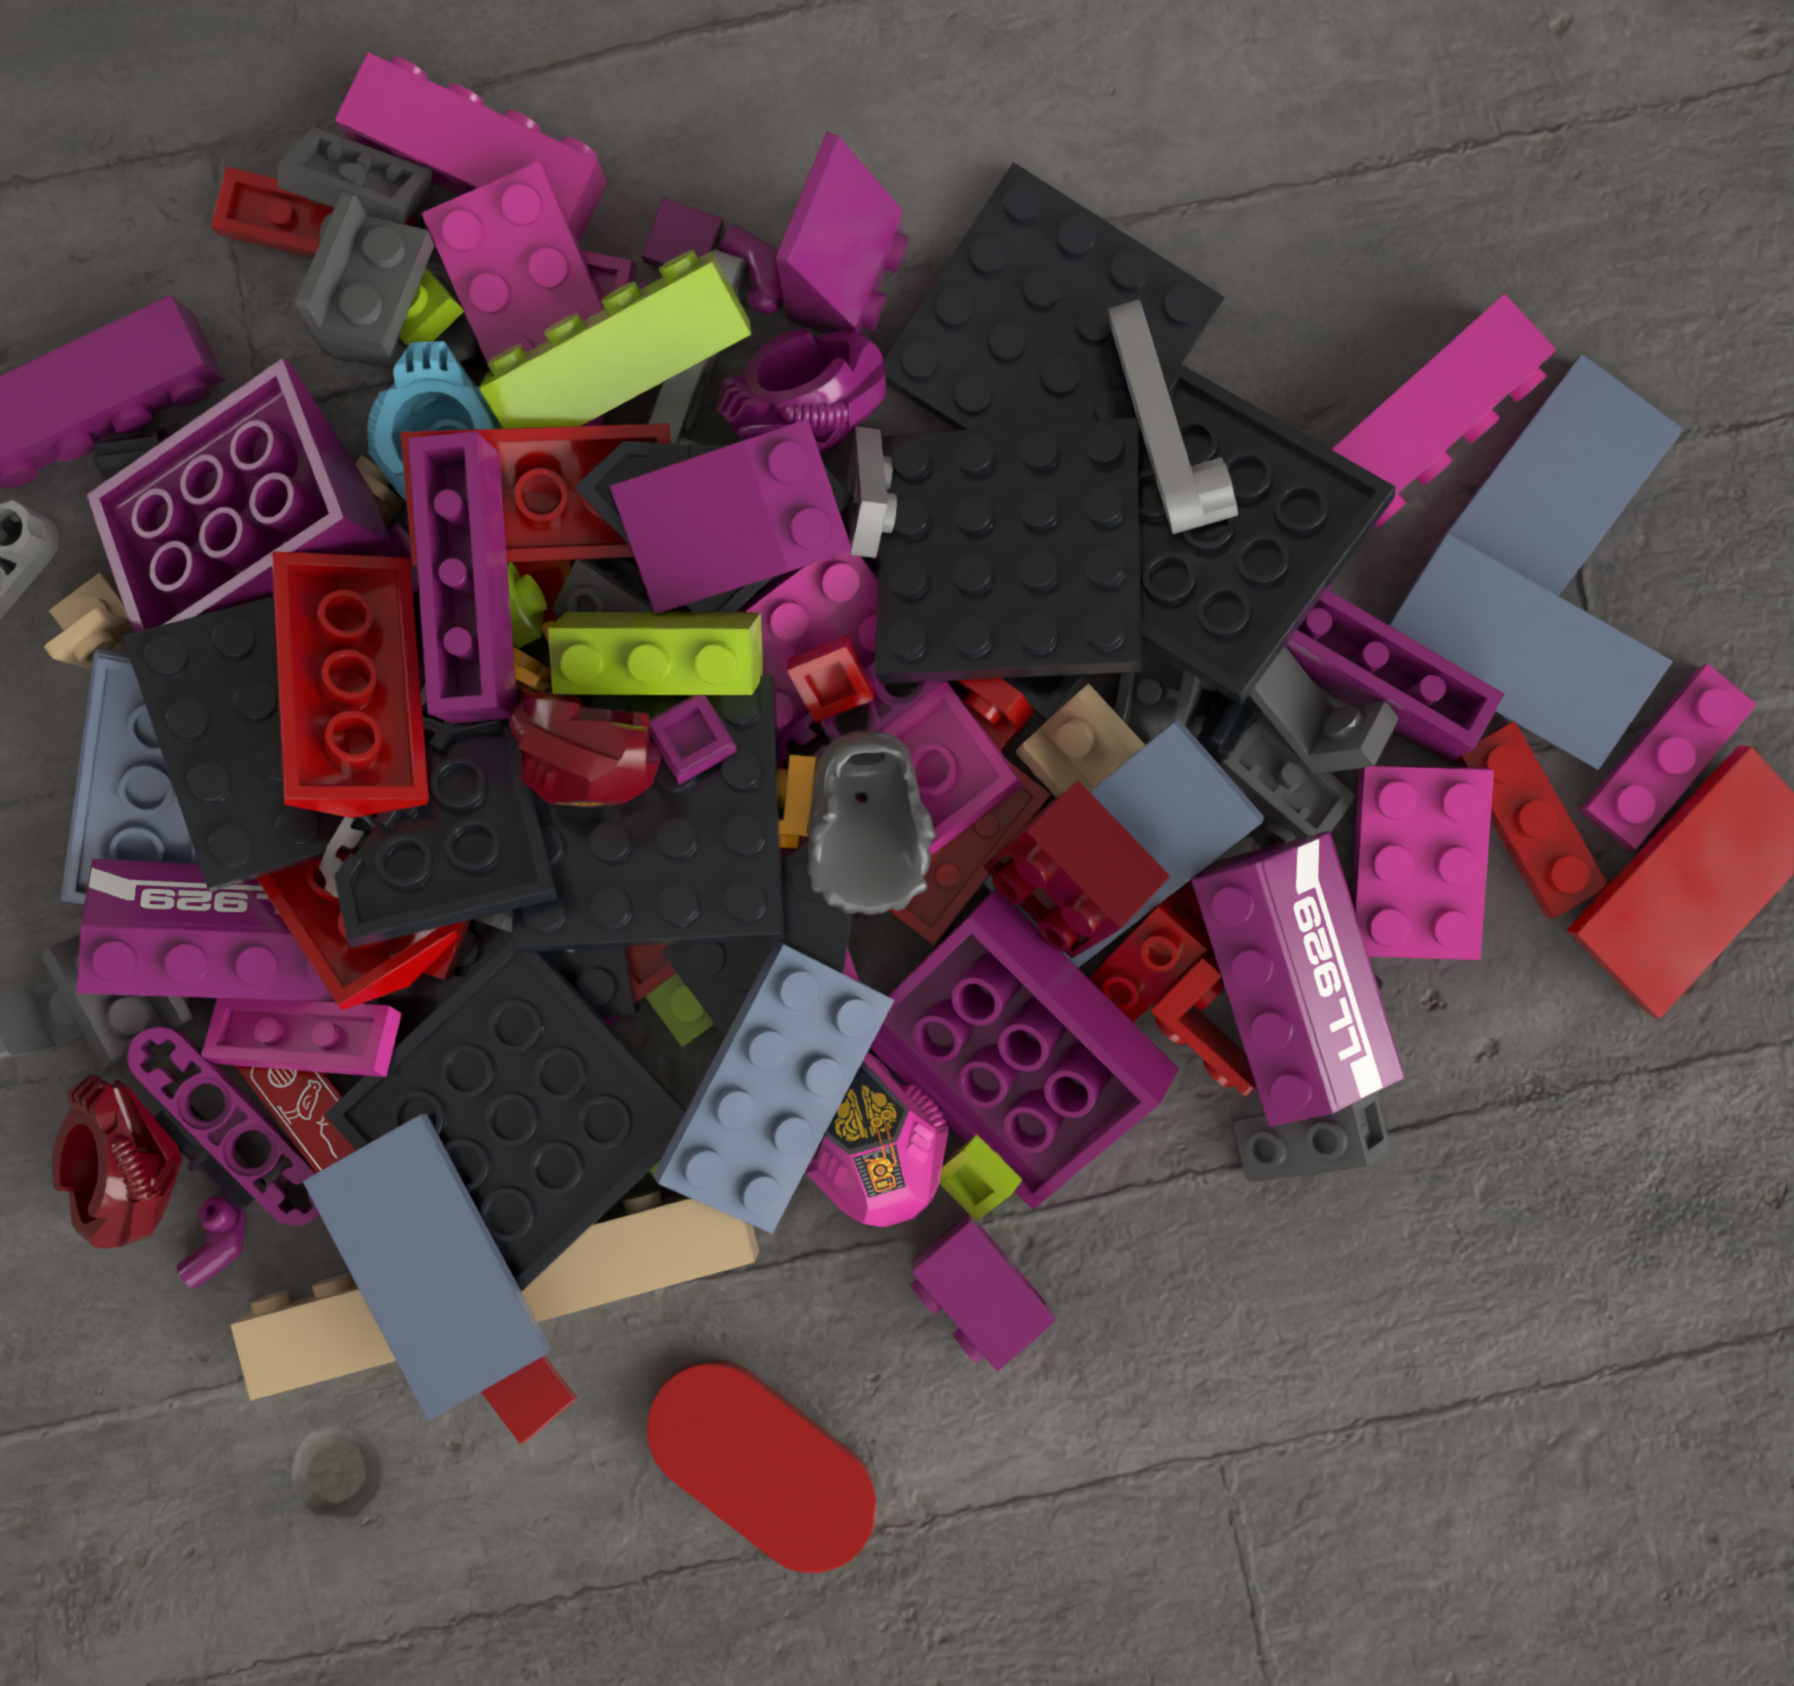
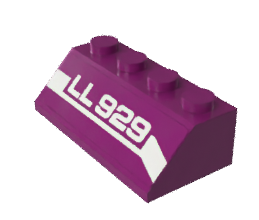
(166, 935)
(1298, 978)

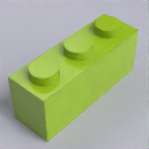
(656, 653)

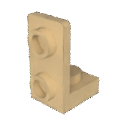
(90, 620)

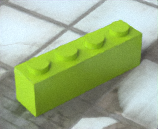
(620, 350)

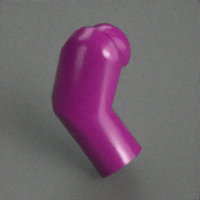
(762, 266)
(223, 1242)

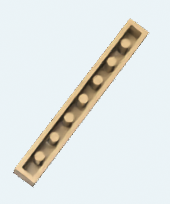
(619, 1256)

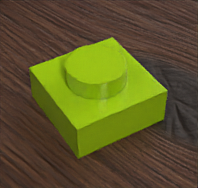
(430, 311)
(526, 607)
(679, 1010)
(978, 1177)

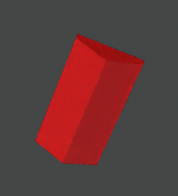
(538, 477)
(348, 683)
(319, 929)

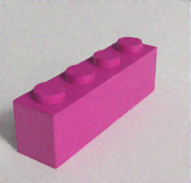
(460, 138)
(1449, 400)

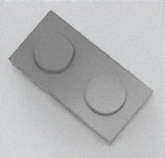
(867, 481)

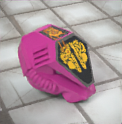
(881, 1149)

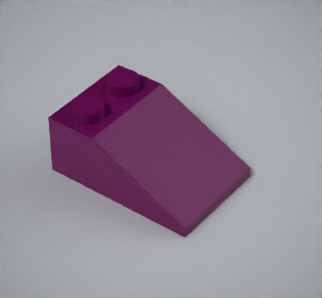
(840, 244)
(731, 517)

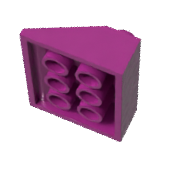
(210, 503)
(1020, 1049)

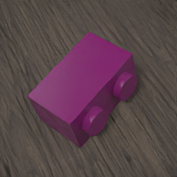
(981, 1293)

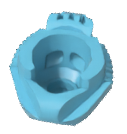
(427, 395)

